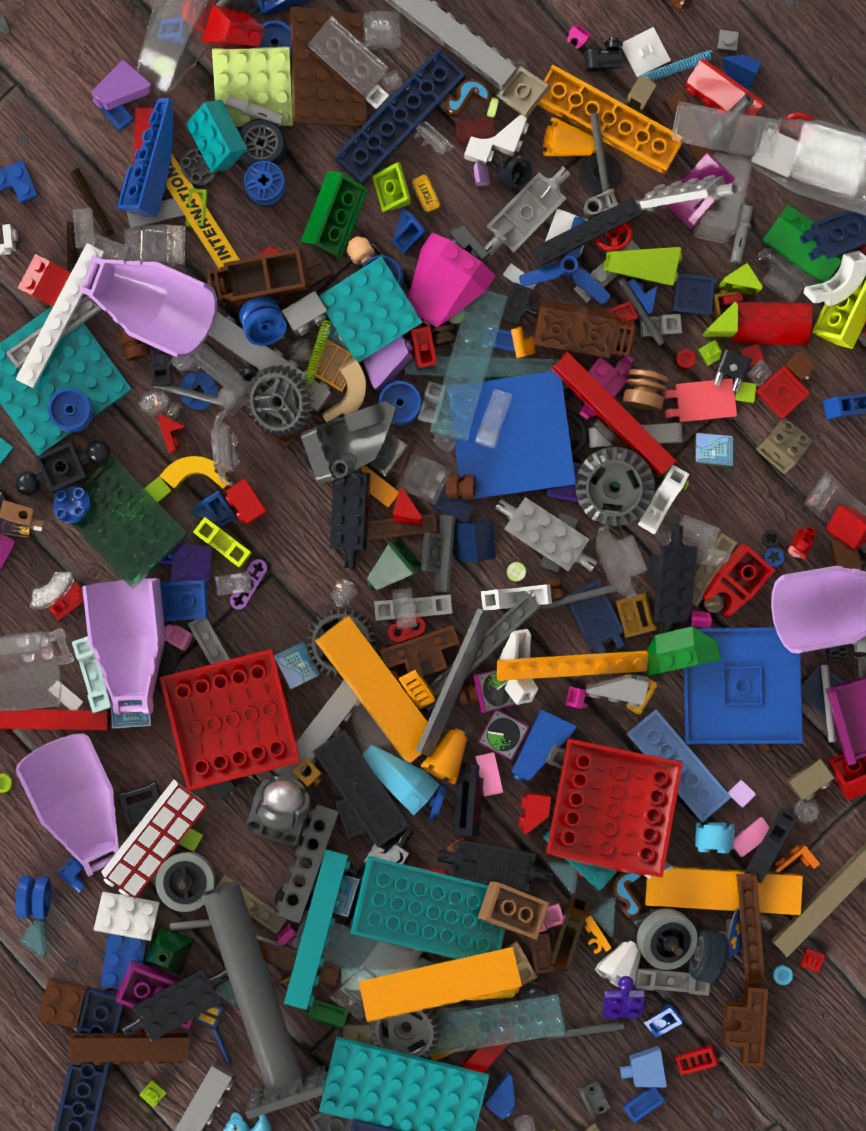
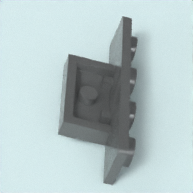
(438, 553)

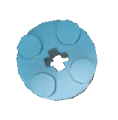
(714, 836)

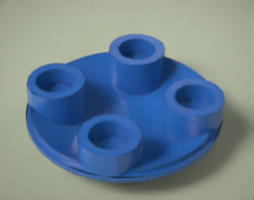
(71, 504)

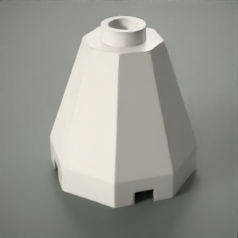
(620, 962)

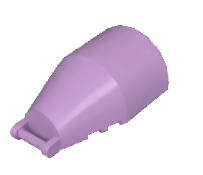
(153, 303)
(820, 608)
(127, 639)
(72, 797)

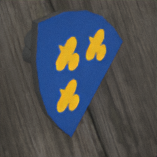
(733, 934)

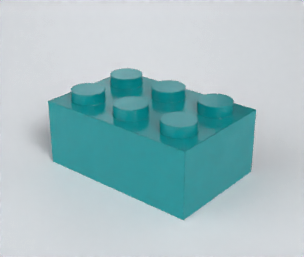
(216, 136)

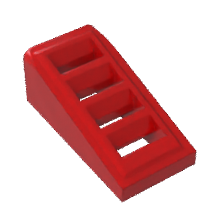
(694, 1053)

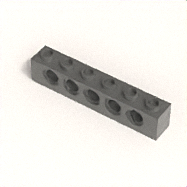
(328, 817)

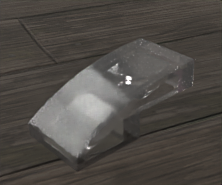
(233, 583)

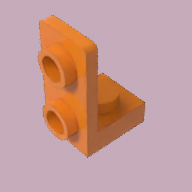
(806, 857)

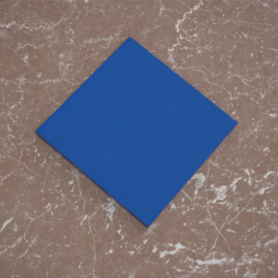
(532, 442)
(747, 694)

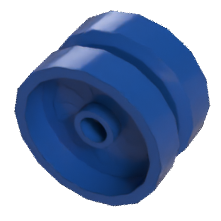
(276, 32)
(262, 320)
(405, 393)
(62, 402)
(33, 897)

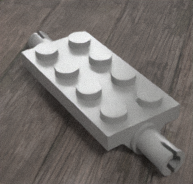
(693, 189)
(526, 212)
(546, 534)

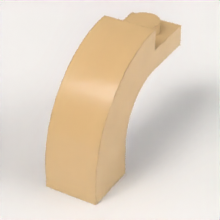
(355, 392)

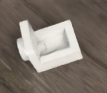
(10, 236)

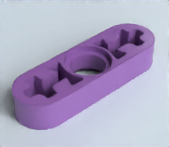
(245, 599)

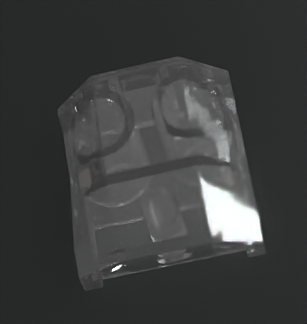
(381, 29)

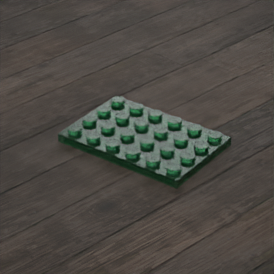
(127, 523)

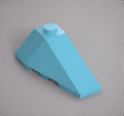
(405, 781)

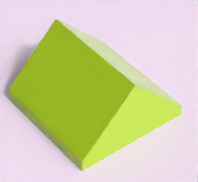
(391, 188)
(743, 281)
(725, 325)

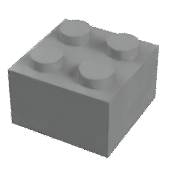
(305, 314)

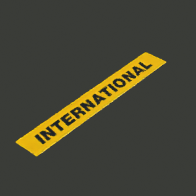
(209, 233)

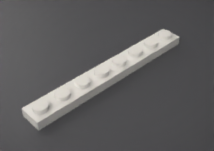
(57, 320)

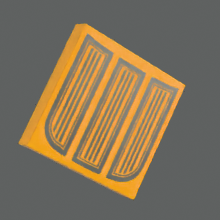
(332, 359)

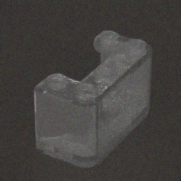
(724, 223)

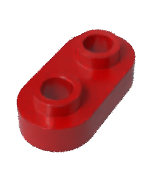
(407, 633)

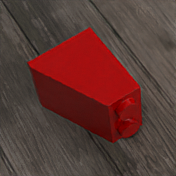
(232, 29)

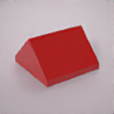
(848, 527)

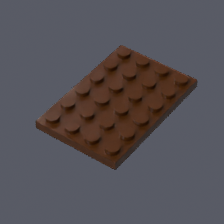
(318, 90)

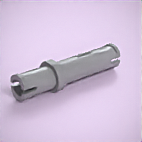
(254, 110)
(741, 235)

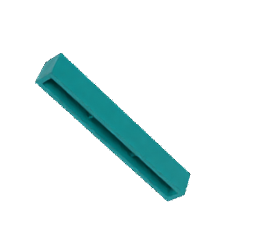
(315, 930)

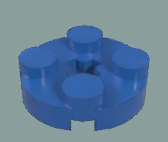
(207, 384)

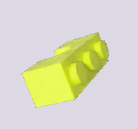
(222, 542)

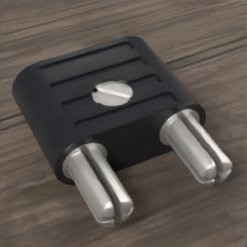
(734, 366)

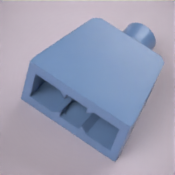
(645, 1068)

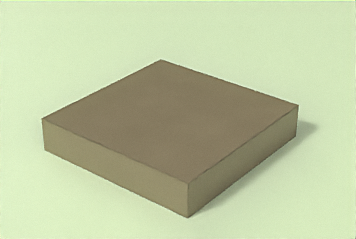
(523, 92)

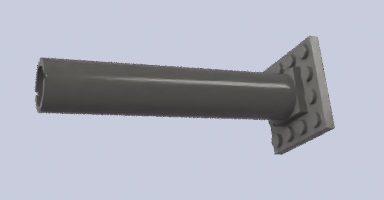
(259, 1007)

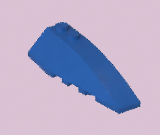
(148, 176)

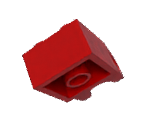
(734, 583)

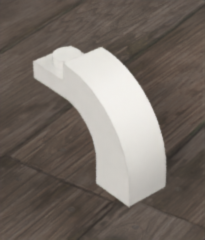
(842, 283)
(663, 498)
(509, 597)

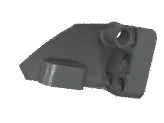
(348, 440)

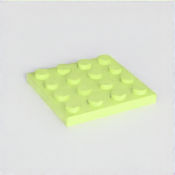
(254, 75)

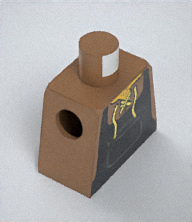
(18, 520)

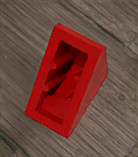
(405, 511)

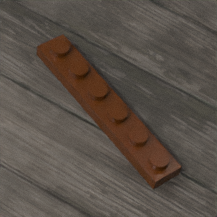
(750, 928)

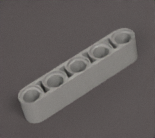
(662, 433)

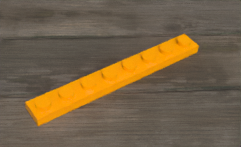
(572, 665)

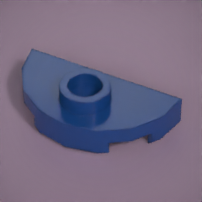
(436, 802)

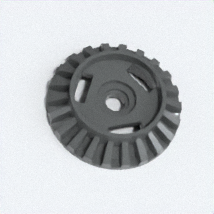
(617, 463)

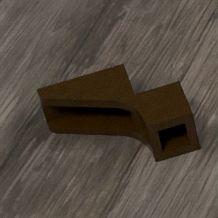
(569, 932)

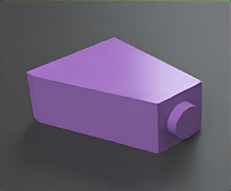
(120, 87)
(388, 362)

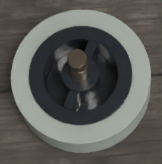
(184, 880)
(667, 939)

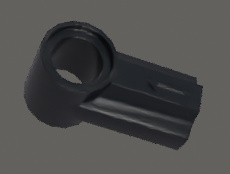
(597, 60)

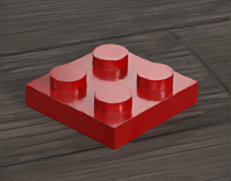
(782, 392)

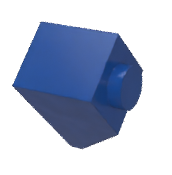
(501, 1098)

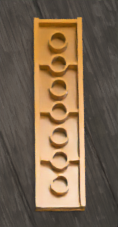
(618, 123)
(374, 686)
(718, 890)
(440, 984)

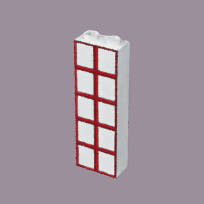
(153, 839)

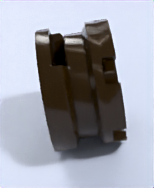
(443, 335)

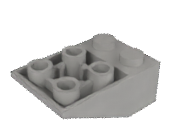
(622, 687)

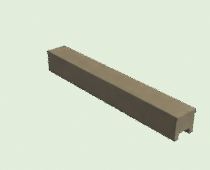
(822, 903)

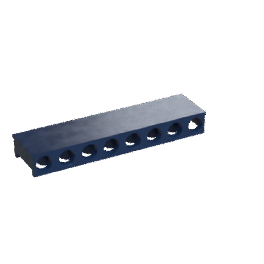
(399, 117)
(87, 1082)

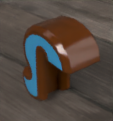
(465, 92)
(622, 892)

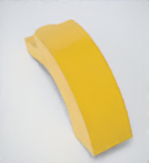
(185, 467)

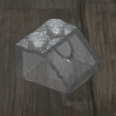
(163, 244)
(423, 478)

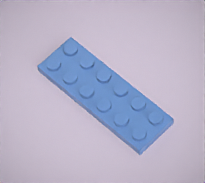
(696, 785)

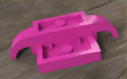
(609, 377)

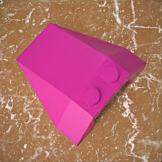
(446, 280)

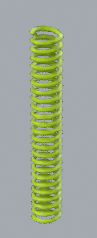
(314, 352)

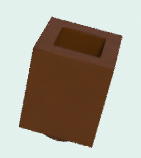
(800, 366)

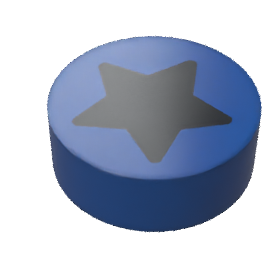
(774, 557)

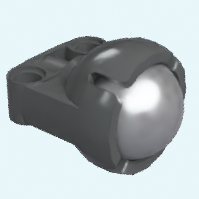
(279, 810)

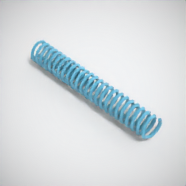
(677, 63)

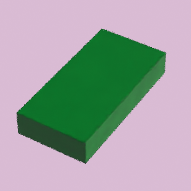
(327, 1014)

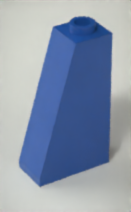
(543, 734)

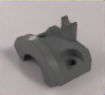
(594, 1099)

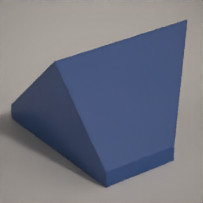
(741, 69)
(407, 232)
(215, 509)

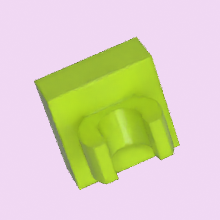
(710, 352)
(153, 1093)

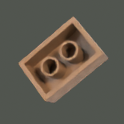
(513, 910)

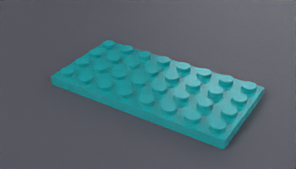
(423, 911)
(401, 1089)

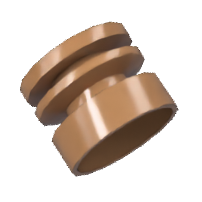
(646, 385)

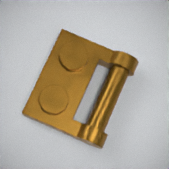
(630, 615)

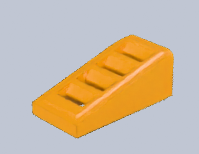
(418, 689)

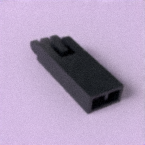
(468, 807)

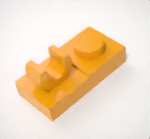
(591, 925)

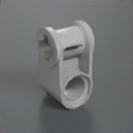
(603, 203)

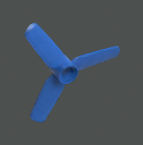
(580, 276)

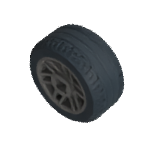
(268, 134)
(709, 957)

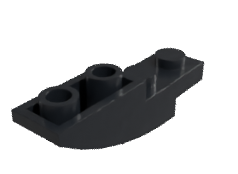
(772, 844)

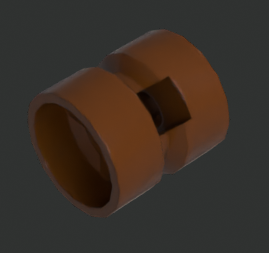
(134, 348)
(461, 486)

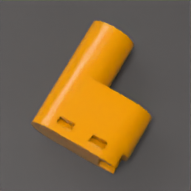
(522, 346)

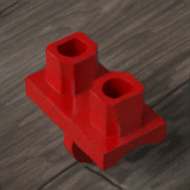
(802, 542)

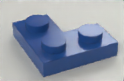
(18, 178)

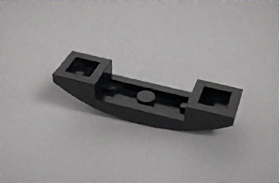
(160, 367)

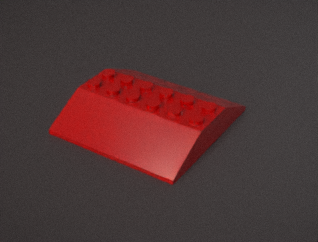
(230, 719)
(614, 809)

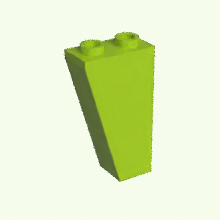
(651, 265)

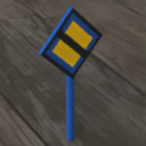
(211, 1020)

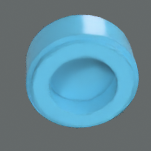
(782, 975)

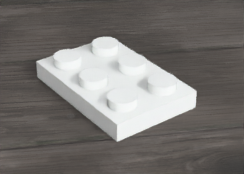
(126, 916)

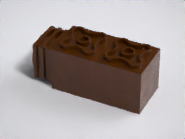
(265, 275)
(583, 330)

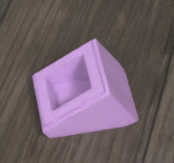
(481, 175)
(741, 793)

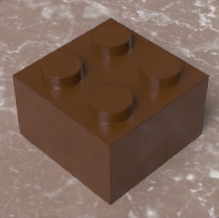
(63, 1002)

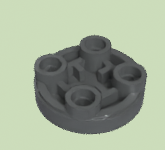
(196, 169)

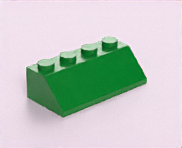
(334, 214)
(785, 240)

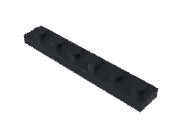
(586, 232)

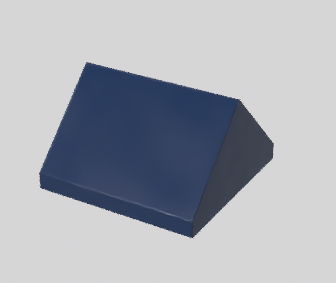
(475, 541)

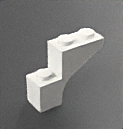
(505, 141)
(518, 647)

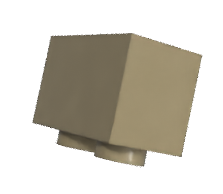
(640, 93)
(810, 779)

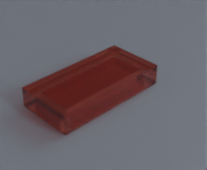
(477, 128)

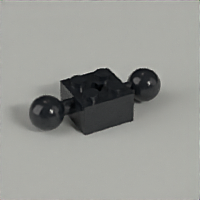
(50, 462)

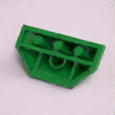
(681, 650)

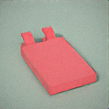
(702, 401)

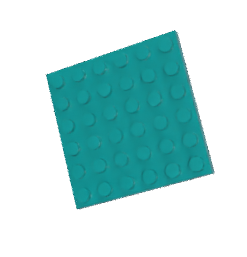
(75, 364)

